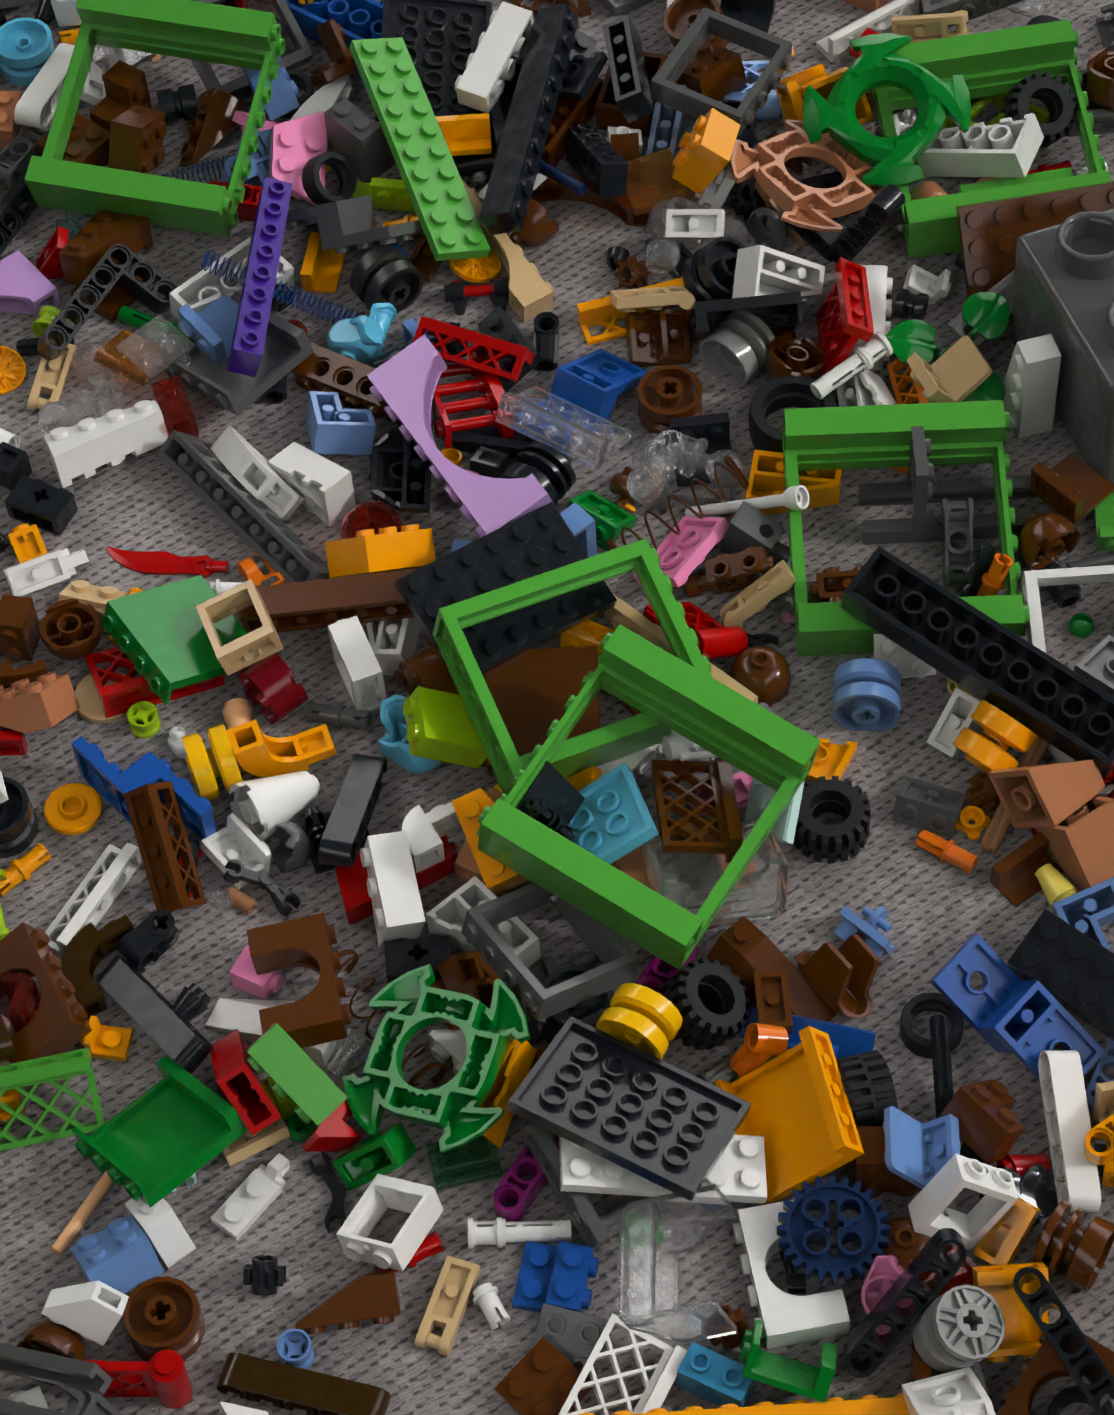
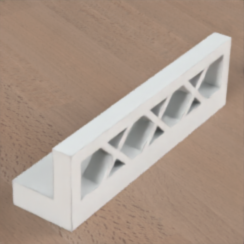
(837, 44)
(101, 897)

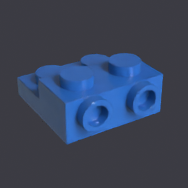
(555, 1276)

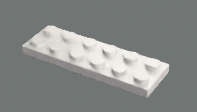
(737, 1173)

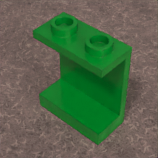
(786, 1372)

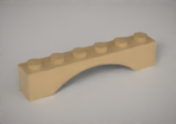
(527, 290)

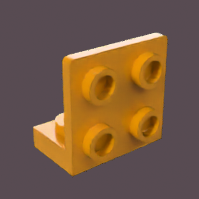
(791, 94)

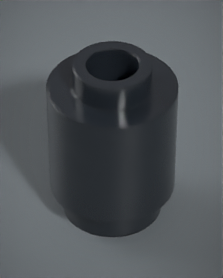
(1066, 594)

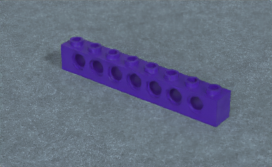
(259, 277)

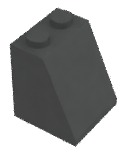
(358, 139)

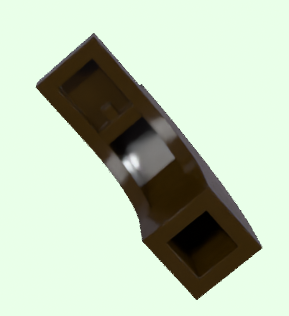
(84, 955)

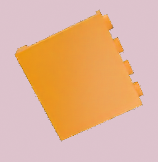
(801, 1114)

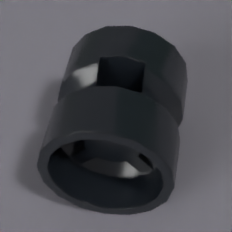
(178, 103)

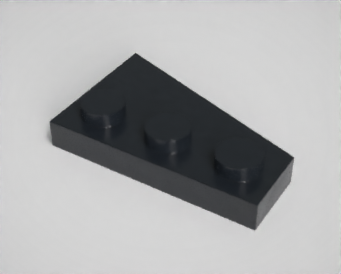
(501, 326)

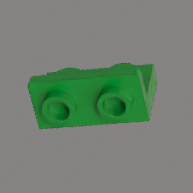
(607, 516)

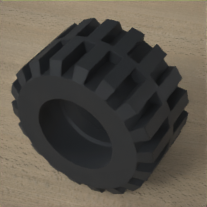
(1053, 95)
(832, 840)
(720, 993)
(867, 1087)

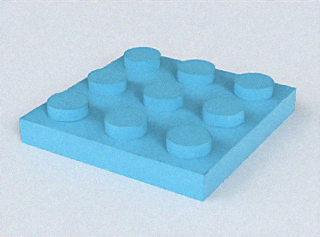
(612, 816)

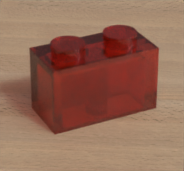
(175, 406)

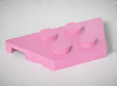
(291, 148)

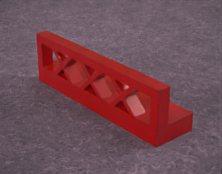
(472, 342)

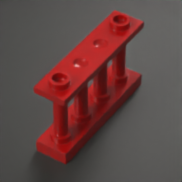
(484, 383)

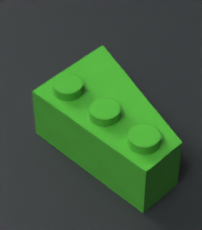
(295, 1075)

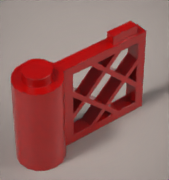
(713, 638)
(160, 1377)

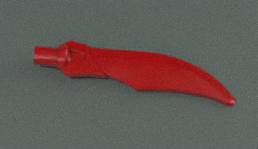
(166, 563)

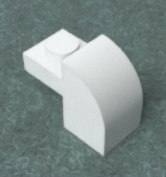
(425, 832)

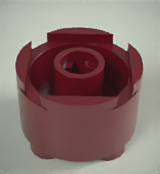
(272, 687)

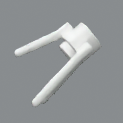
(679, 747)

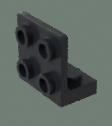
(750, 12)
(713, 428)

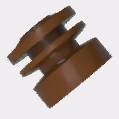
(1074, 1245)

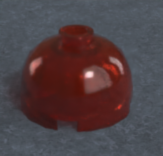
(369, 516)

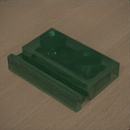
(465, 1164)

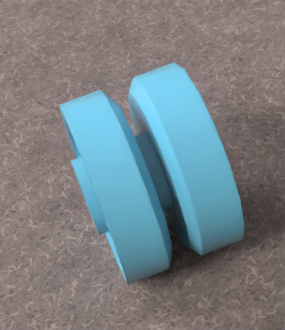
(24, 49)

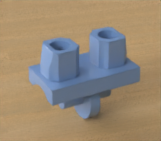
(854, 924)

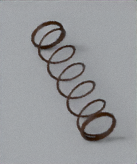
(731, 466)
(437, 1078)

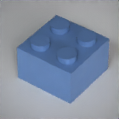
(117, 1256)

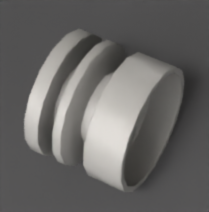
(738, 346)
(959, 1329)

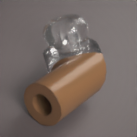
(232, 898)

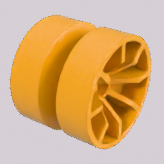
(999, 733)

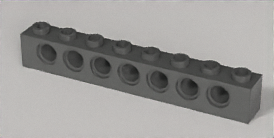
(241, 510)

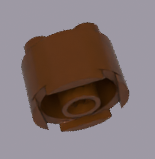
(1101, 78)
(425, 670)

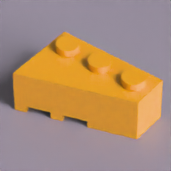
(495, 874)

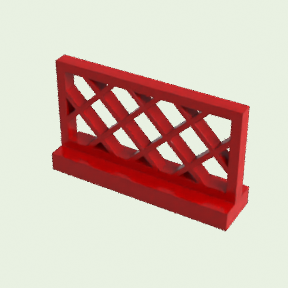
(844, 314)
(121, 696)

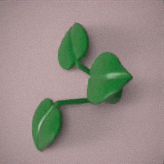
(983, 311)

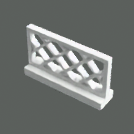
(654, 1389)

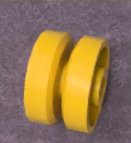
(211, 763)
(641, 1019)

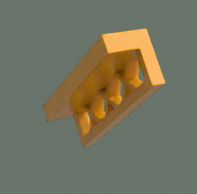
(602, 311)

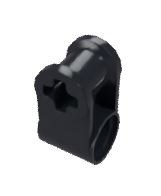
(149, 941)

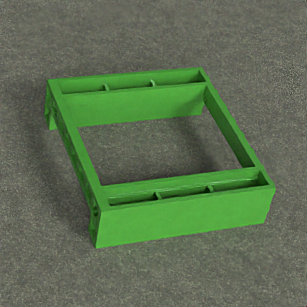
(170, 29)
(990, 66)
(881, 439)
(697, 710)

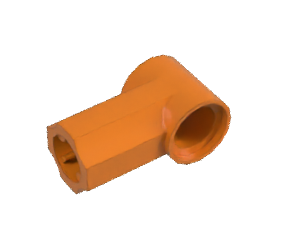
(759, 1045)

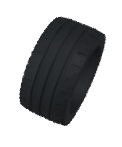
(778, 394)

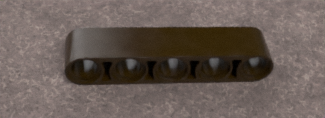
(299, 1388)

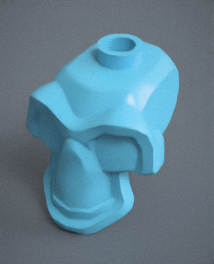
(363, 335)
(394, 742)

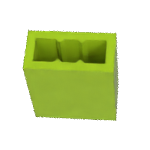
(441, 728)

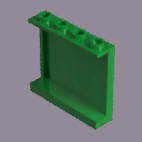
(166, 635)
(162, 1135)

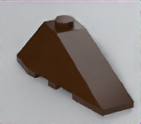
(750, 951)

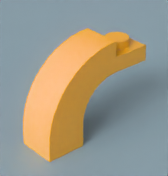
(275, 756)

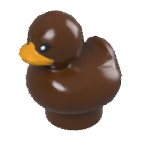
(618, 485)

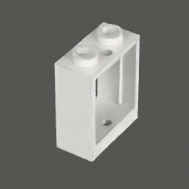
(357, 664)
(395, 1194)
(930, 1208)

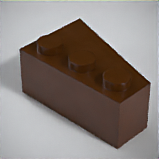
(95, 239)

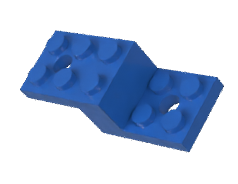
(596, 381)
(113, 783)
(1010, 1011)

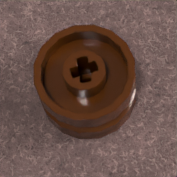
(683, 13)
(668, 394)
(164, 1317)

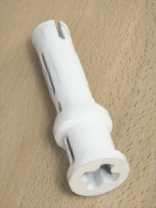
(861, 359)
(502, 1232)

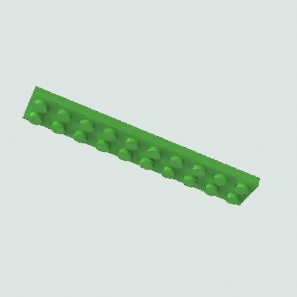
(419, 149)

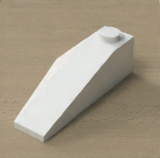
(244, 1016)

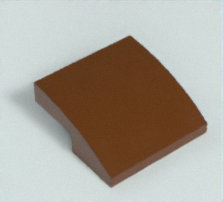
(658, 338)

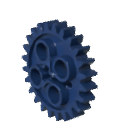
(800, 1230)

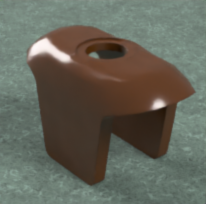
(835, 970)

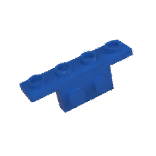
(844, 1039)

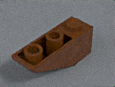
(209, 125)
(363, 1298)

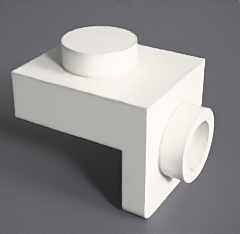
(922, 281)

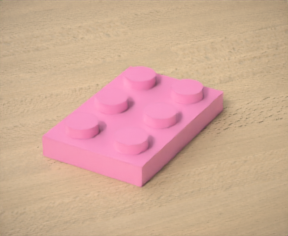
(686, 551)

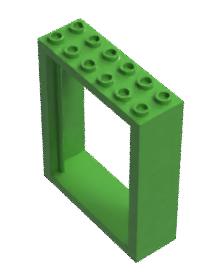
(592, 747)

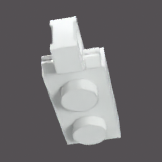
(43, 571)
(252, 1197)

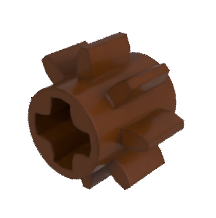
(631, 265)
(982, 793)
(733, 1340)

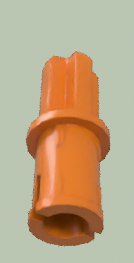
(994, 579)
(947, 851)

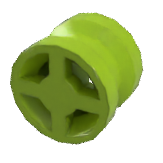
(46, 316)
(143, 712)

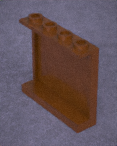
(535, 689)

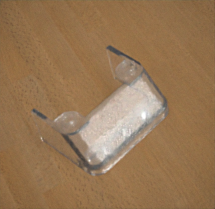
(648, 1265)

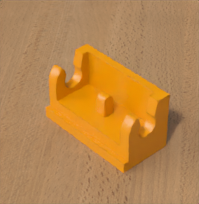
(1008, 1234)

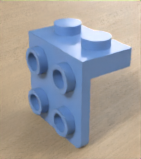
(211, 327)
(918, 1149)

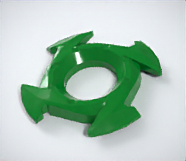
(879, 67)
(458, 1101)

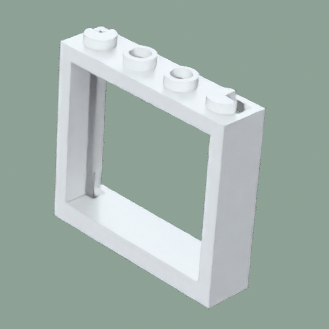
(1051, 577)

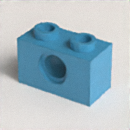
(714, 1377)

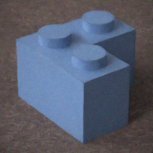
(283, 92)
(336, 428)
(1089, 910)

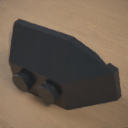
(399, 474)

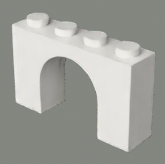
(785, 1316)

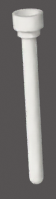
(793, 498)

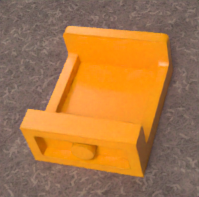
(1021, 1332)

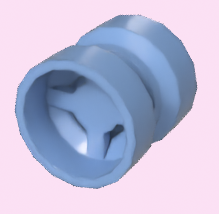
(291, 1344)

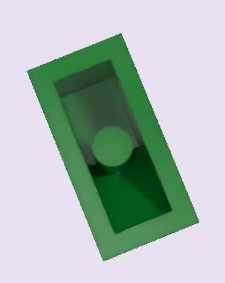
(375, 1156)

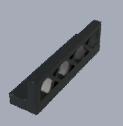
(491, 438)

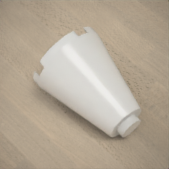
(273, 800)

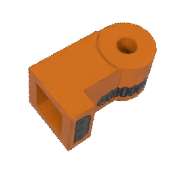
(259, 571)

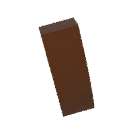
(465, 975)

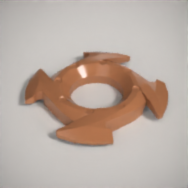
(804, 204)

